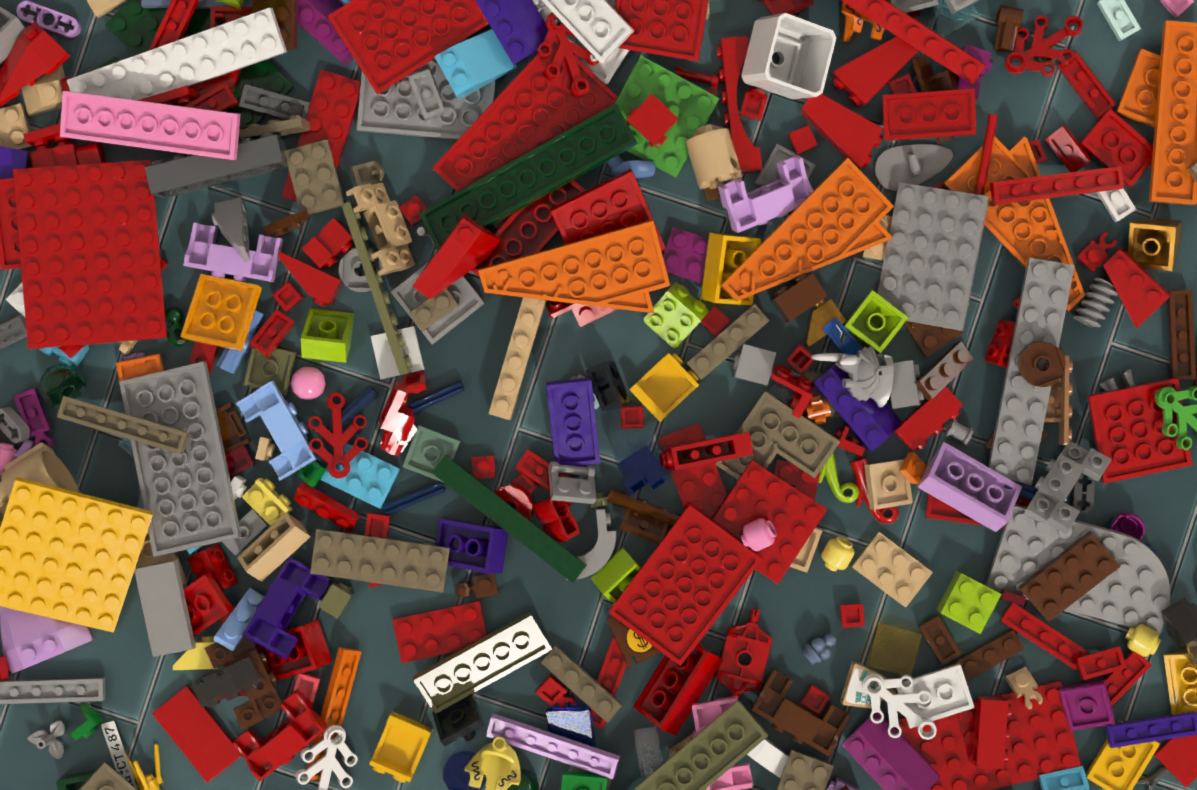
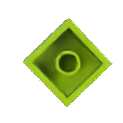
(875, 322)
(327, 335)
(616, 575)

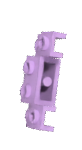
(767, 201)
(221, 260)

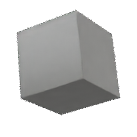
(753, 364)

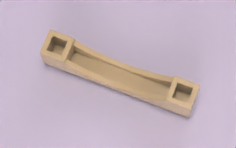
(517, 357)

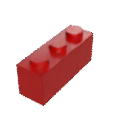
(928, 419)
(991, 732)

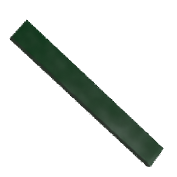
(509, 518)

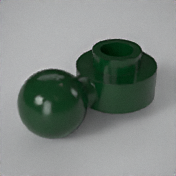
(174, 317)

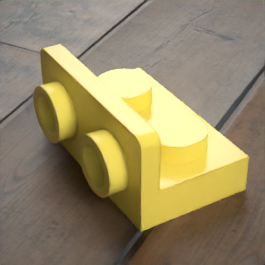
(267, 501)

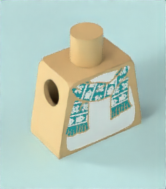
(853, 689)

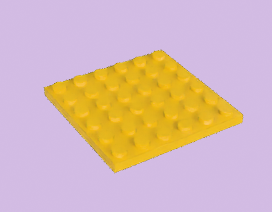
(68, 554)

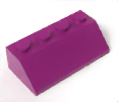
(314, 20)
(888, 759)

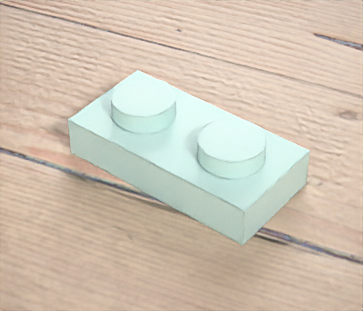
(1119, 18)

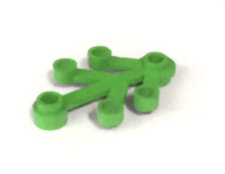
(1183, 413)

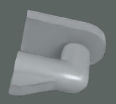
(1110, 383)

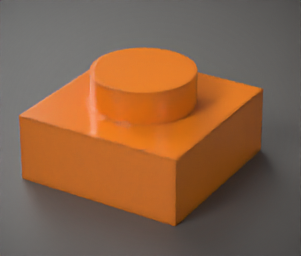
(913, 468)

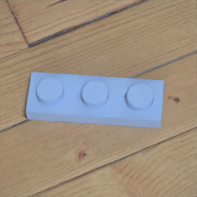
(233, 628)

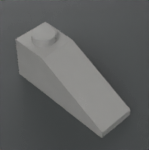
(233, 224)

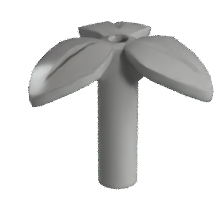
(43, 739)

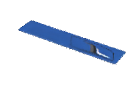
(842, 337)

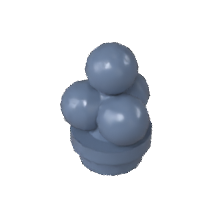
(819, 648)

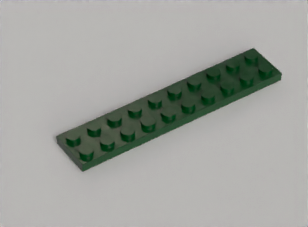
(533, 174)

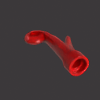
(859, 470)

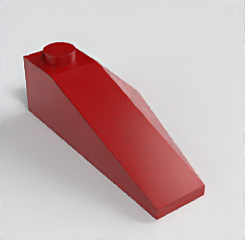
(29, 59)
(459, 253)

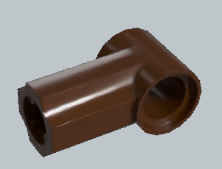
(1007, 22)

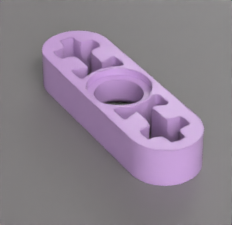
(57, 19)

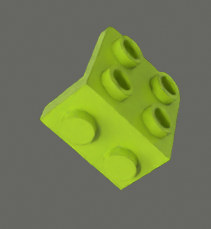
(676, 315)

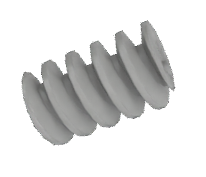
(1096, 303)

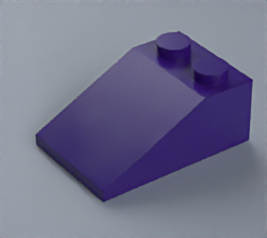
(473, 545)

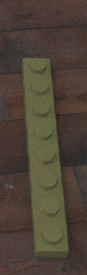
(380, 297)

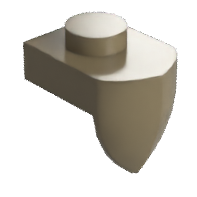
(367, 173)

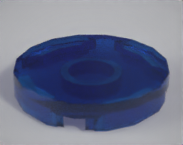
(454, 772)

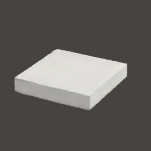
(384, 356)

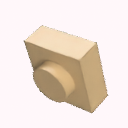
(265, 448)

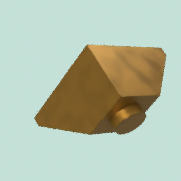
(1155, 243)

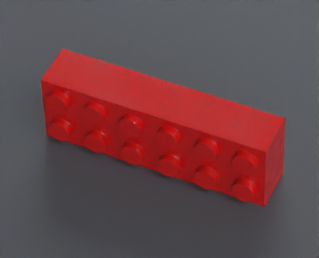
(529, 228)

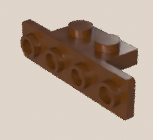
(930, 82)
(642, 518)

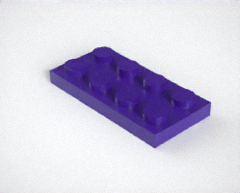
(573, 422)

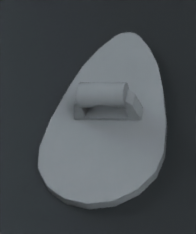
(910, 164)

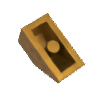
(819, 318)

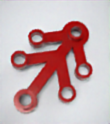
(1042, 48)
(568, 50)
(337, 439)

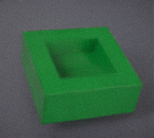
(311, 473)

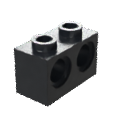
(608, 386)

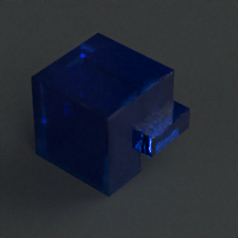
(640, 470)

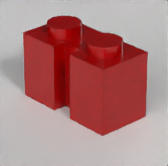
(329, 244)

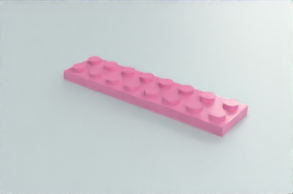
(150, 125)

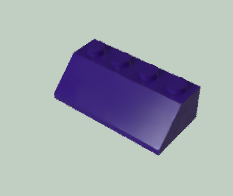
(516, 25)
(866, 420)

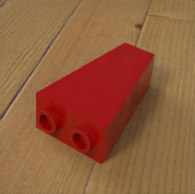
(873, 70)
(843, 129)
(706, 451)

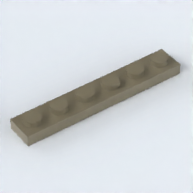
(123, 425)

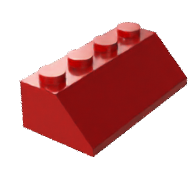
(674, 688)

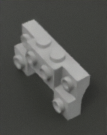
(1048, 502)

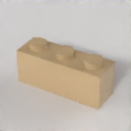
(273, 547)

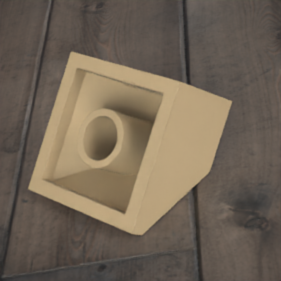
(45, 94)

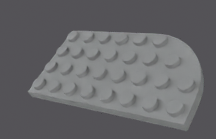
(1126, 597)

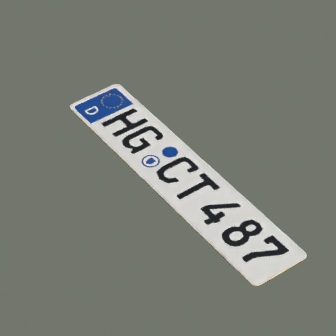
(117, 752)

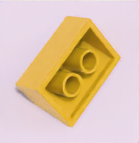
(723, 256)

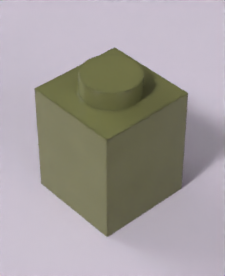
(337, 599)

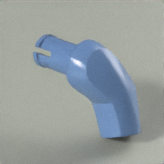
(640, 169)

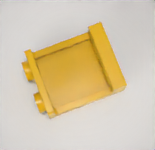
(665, 386)
(400, 747)

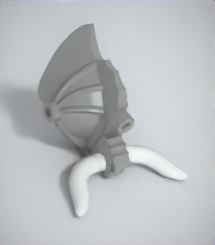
(866, 376)

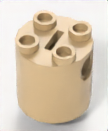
(713, 156)

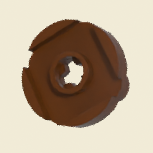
(1053, 369)

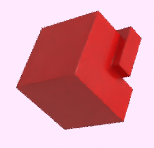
(652, 120)

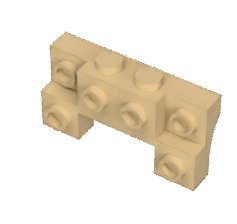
(386, 227)

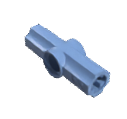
(232, 358)

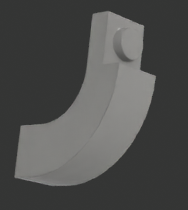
(603, 549)

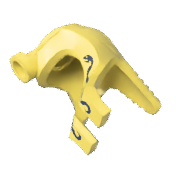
(499, 765)

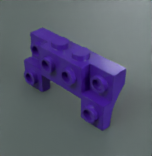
(280, 605)

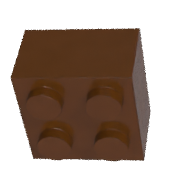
(798, 298)

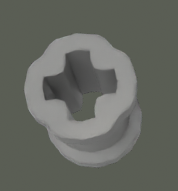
(959, 432)

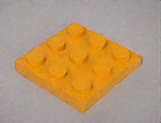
(221, 312)

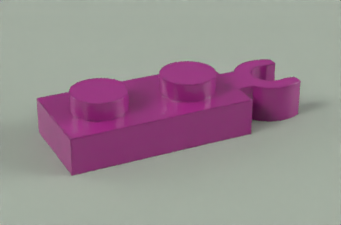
(34, 415)

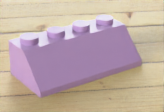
(970, 487)

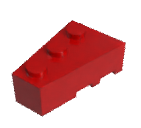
(1135, 286)

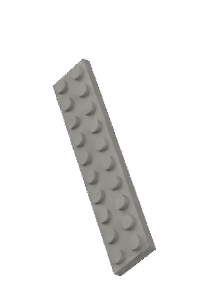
(1022, 404)

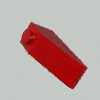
(314, 281)

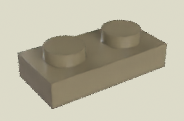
(434, 309)

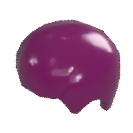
(1129, 524)

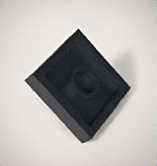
(458, 720)

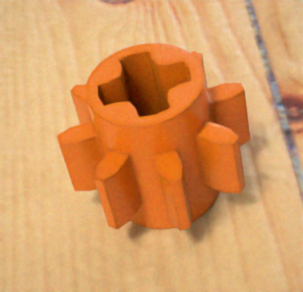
(818, 410)

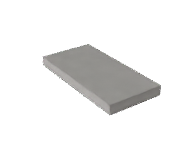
(165, 608)

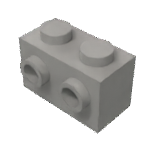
(904, 390)

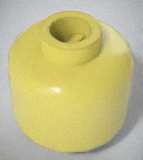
(837, 553)
(1143, 640)

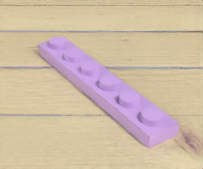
(553, 746)

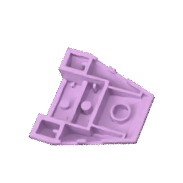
(35, 638)

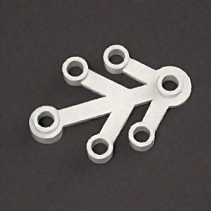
(896, 703)
(329, 761)

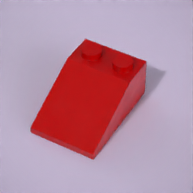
(307, 655)

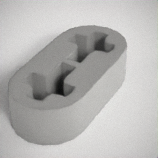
(13, 425)

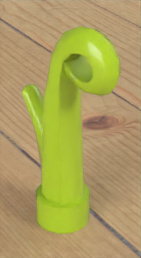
(830, 471)

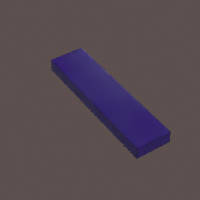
(1152, 729)

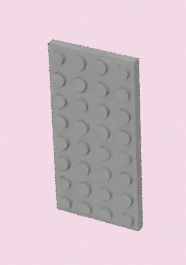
(187, 491)

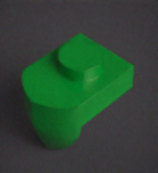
(87, 728)

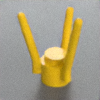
(148, 781)

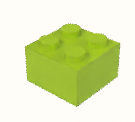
(968, 602)

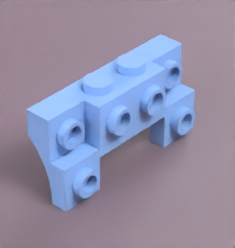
(282, 425)

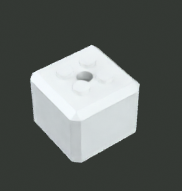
(803, 54)

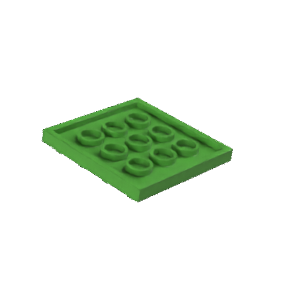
(681, 97)

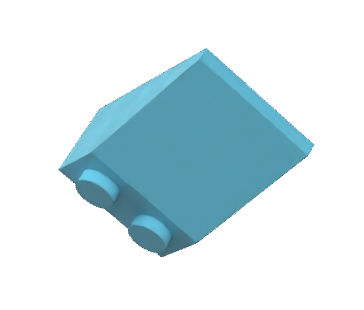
(474, 63)

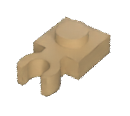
(1024, 685)

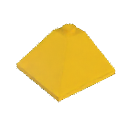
(1181, 682)

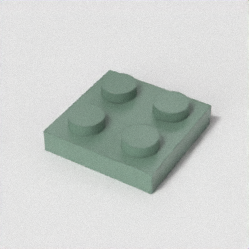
(427, 451)

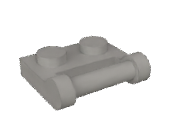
(570, 488)

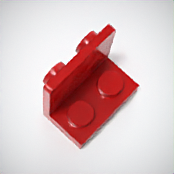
(801, 386)

